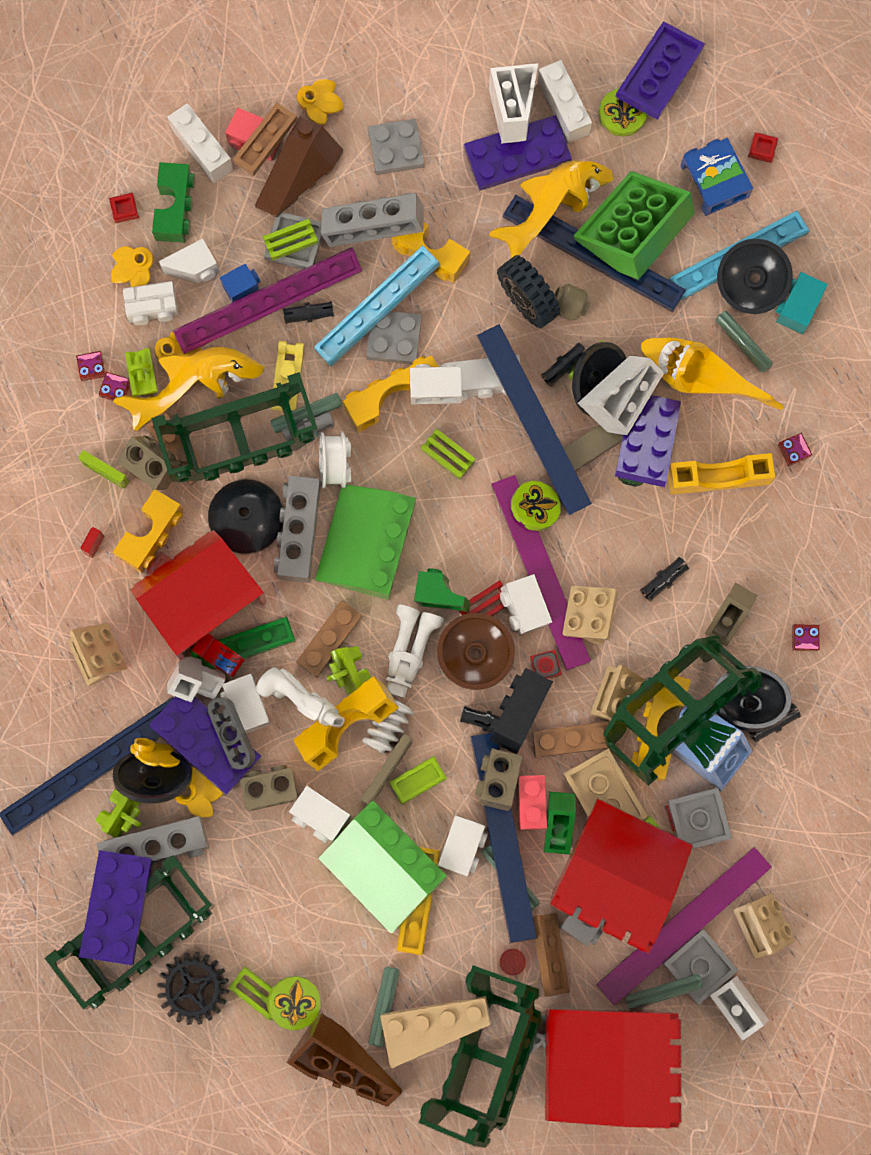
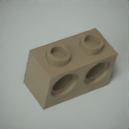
(147, 467)
(505, 781)
(270, 796)

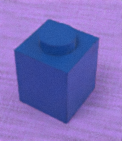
(240, 282)

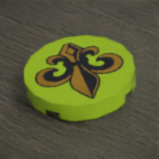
(619, 116)
(535, 505)
(293, 1003)

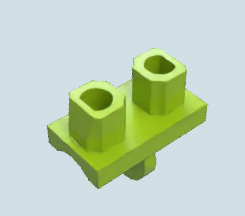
(141, 372)
(344, 669)
(122, 816)

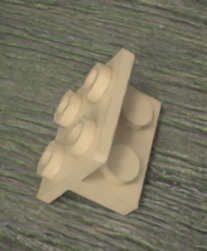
(590, 613)
(96, 652)
(614, 688)
(764, 926)

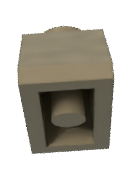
(731, 613)

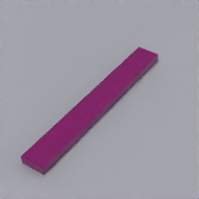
(267, 300)
(538, 563)
(685, 925)

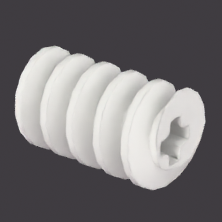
(386, 729)

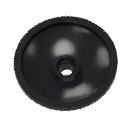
(751, 258)
(594, 367)
(251, 532)
(767, 705)
(151, 783)

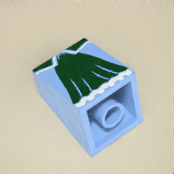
(714, 750)

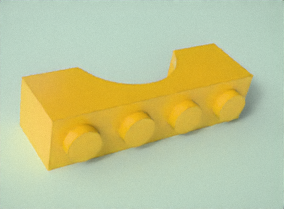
(365, 406)
(702, 477)
(653, 710)
(320, 742)

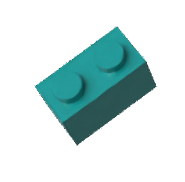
(801, 303)

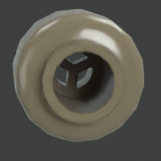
(572, 301)

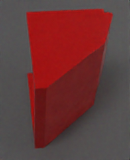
(196, 592)
(622, 875)
(613, 1068)

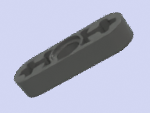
(231, 753)

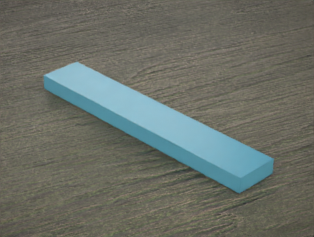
(705, 272)
(377, 305)

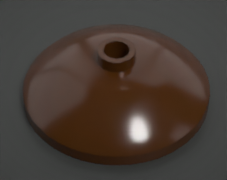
(478, 633)

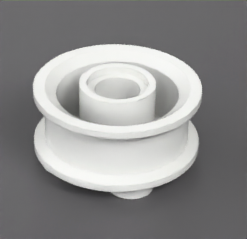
(332, 459)

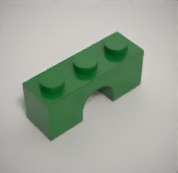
(172, 223)

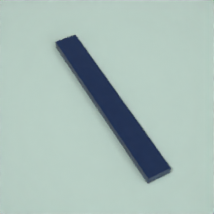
(562, 236)
(534, 419)
(77, 775)
(505, 854)

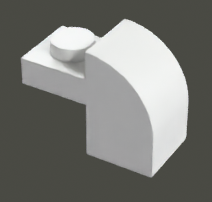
(194, 678)

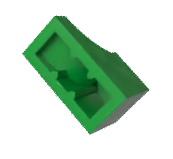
(434, 592)
(560, 822)

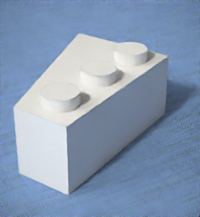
(512, 99)
(622, 394)

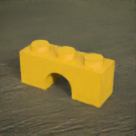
(451, 256)
(140, 551)

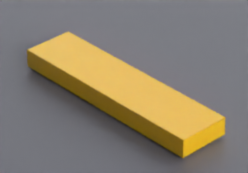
(414, 928)

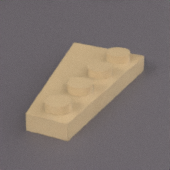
(426, 1028)

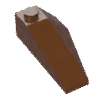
(302, 161)
(335, 1055)

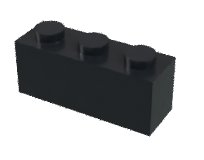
(519, 710)

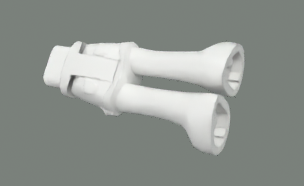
(405, 665)
(283, 683)

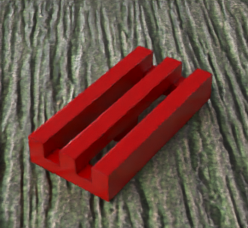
(481, 595)

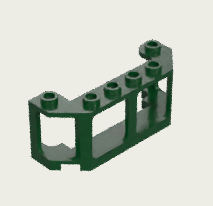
(232, 413)
(698, 710)
(161, 877)
(511, 1066)

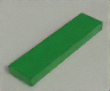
(257, 640)

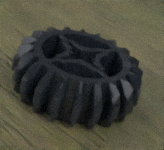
(172, 1000)

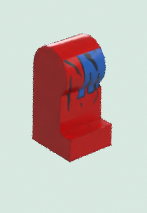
(218, 655)

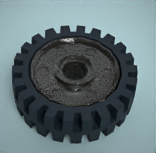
(528, 291)

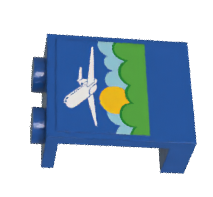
(717, 175)

